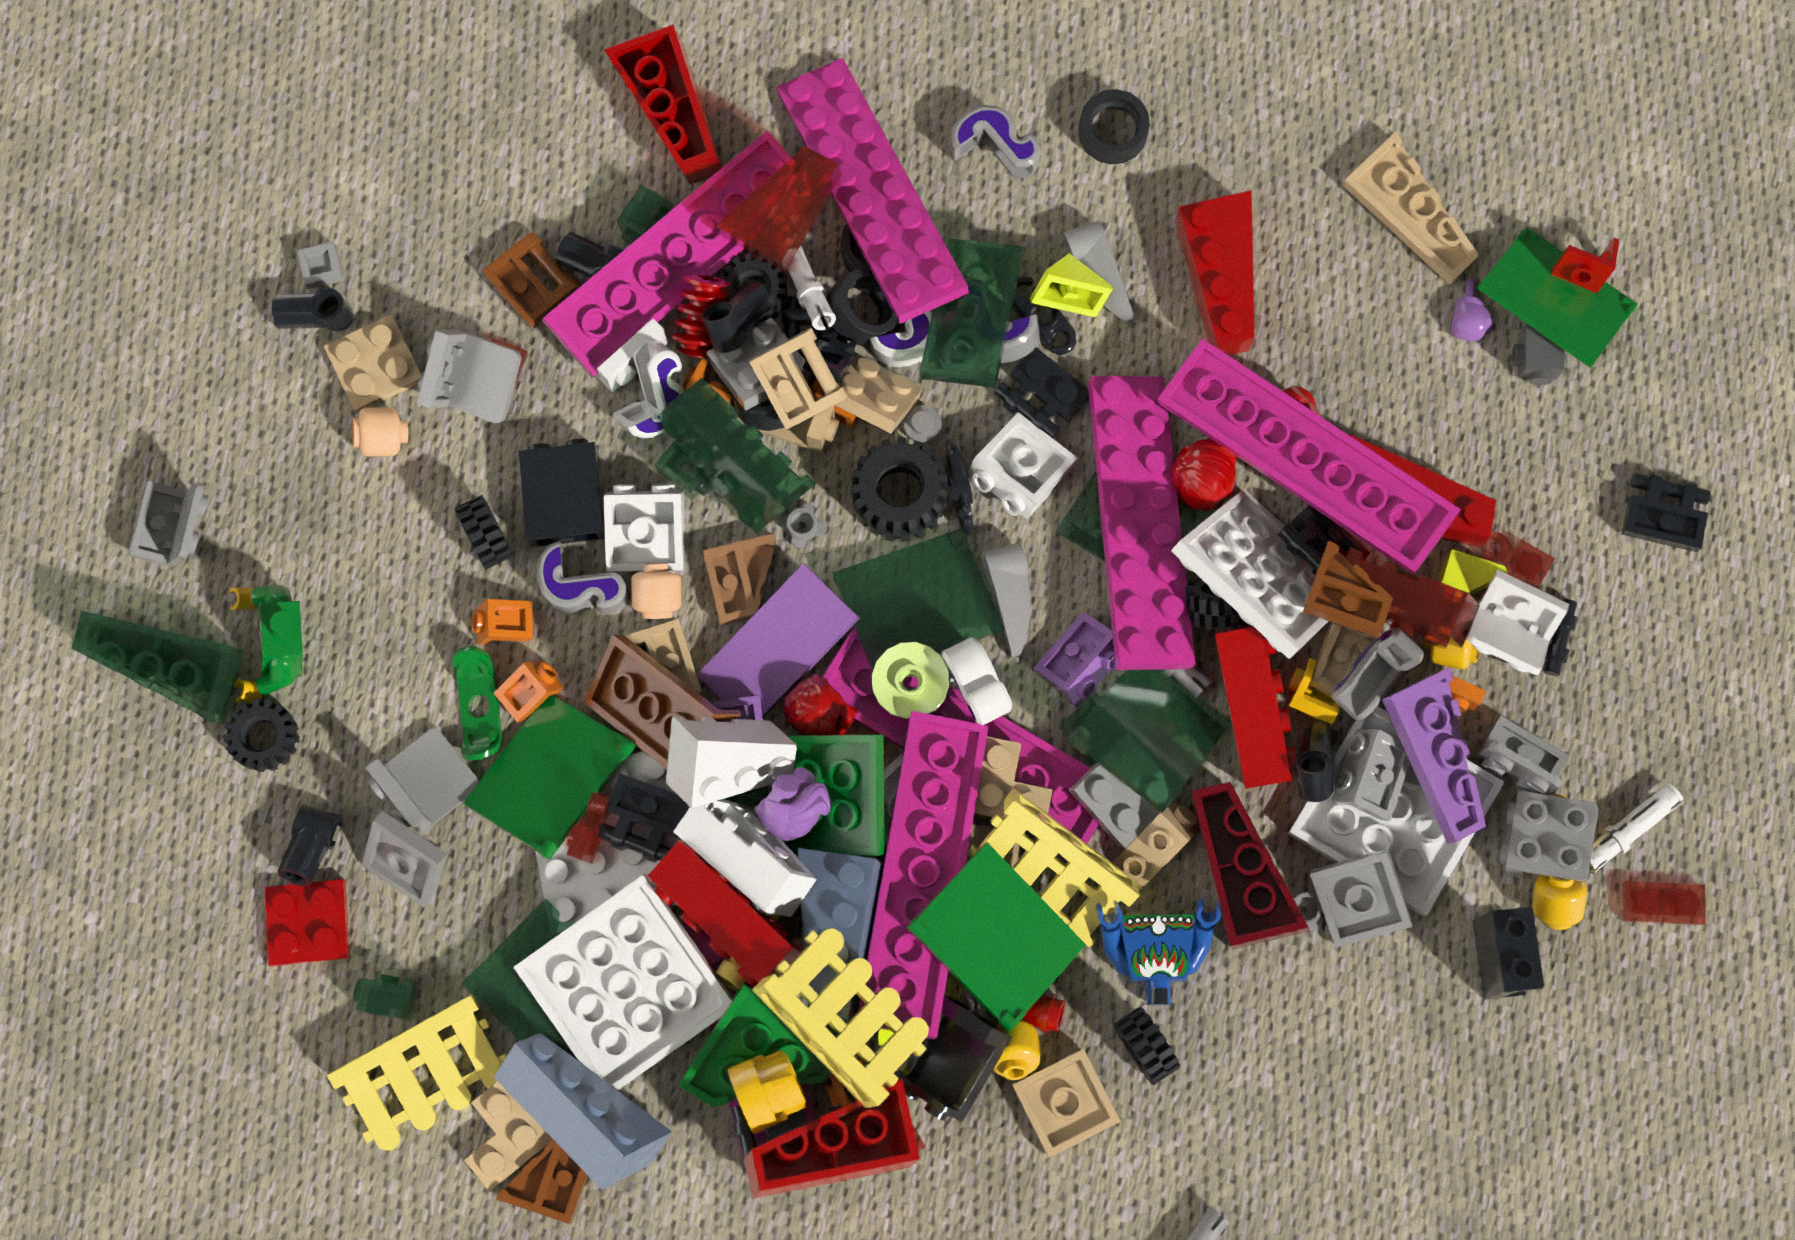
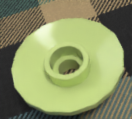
(907, 661)

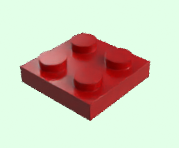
(307, 923)

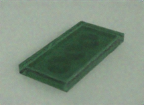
(971, 331)

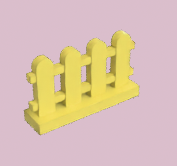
(1070, 877)
(810, 1021)
(403, 1079)

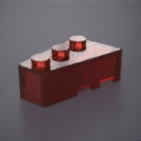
(783, 208)
(1422, 604)

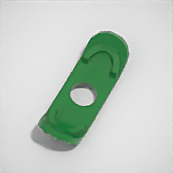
(477, 678)

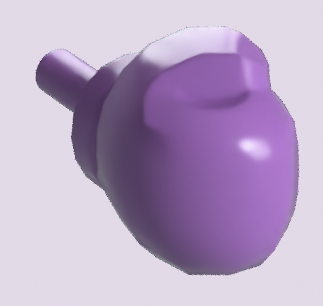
(1470, 318)

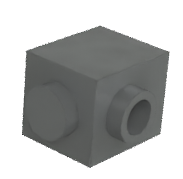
(1537, 357)

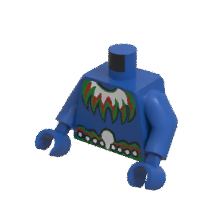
(1157, 947)

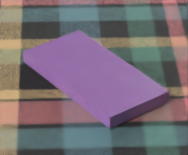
(780, 642)

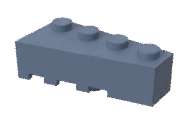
(844, 901)
(581, 1111)

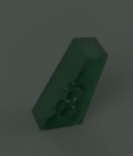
(733, 455)
(164, 662)

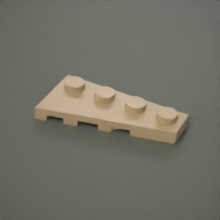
(1402, 200)

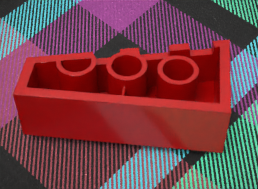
(666, 91)
(1219, 259)
(1476, 512)
(1255, 706)
(722, 913)
(837, 1147)

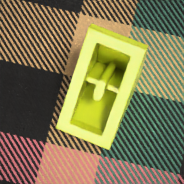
(1072, 288)
(1467, 571)

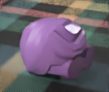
(793, 805)

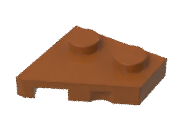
(1347, 595)
(547, 1185)

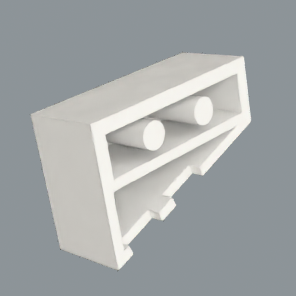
(725, 758)
(747, 855)

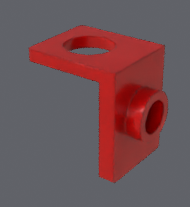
(1585, 268)

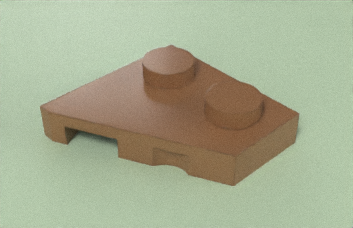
(739, 576)

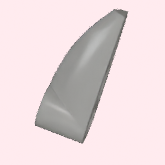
(1093, 250)
(1009, 585)

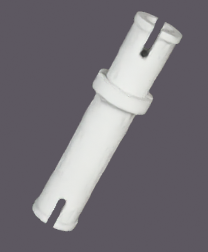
(810, 292)
(1618, 838)

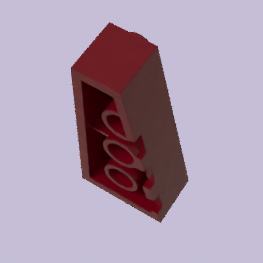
(1247, 882)

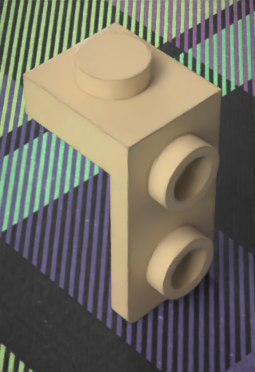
(811, 433)
(1158, 844)

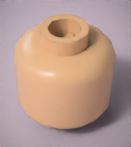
(379, 431)
(656, 591)

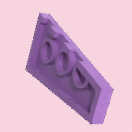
(1432, 740)

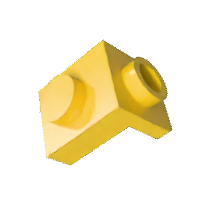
(1309, 699)

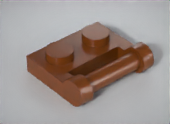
(522, 287)

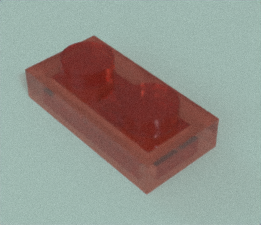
(1664, 903)

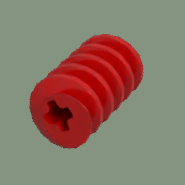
(705, 292)

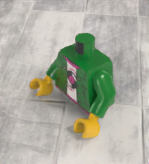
(279, 639)

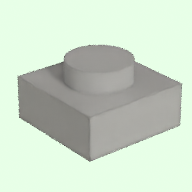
(320, 265)

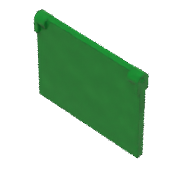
(1556, 308)
(548, 775)
(996, 936)

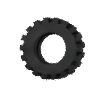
(899, 520)

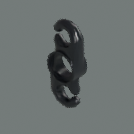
(1057, 324)
(961, 488)

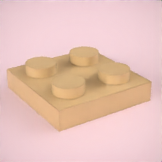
(373, 363)
(877, 393)
(1066, 1103)

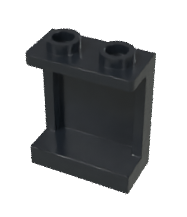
(561, 493)
(1508, 953)
(954, 1063)

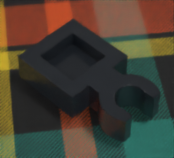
(836, 355)

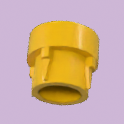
(767, 1090)

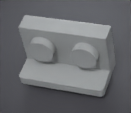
(1372, 773)

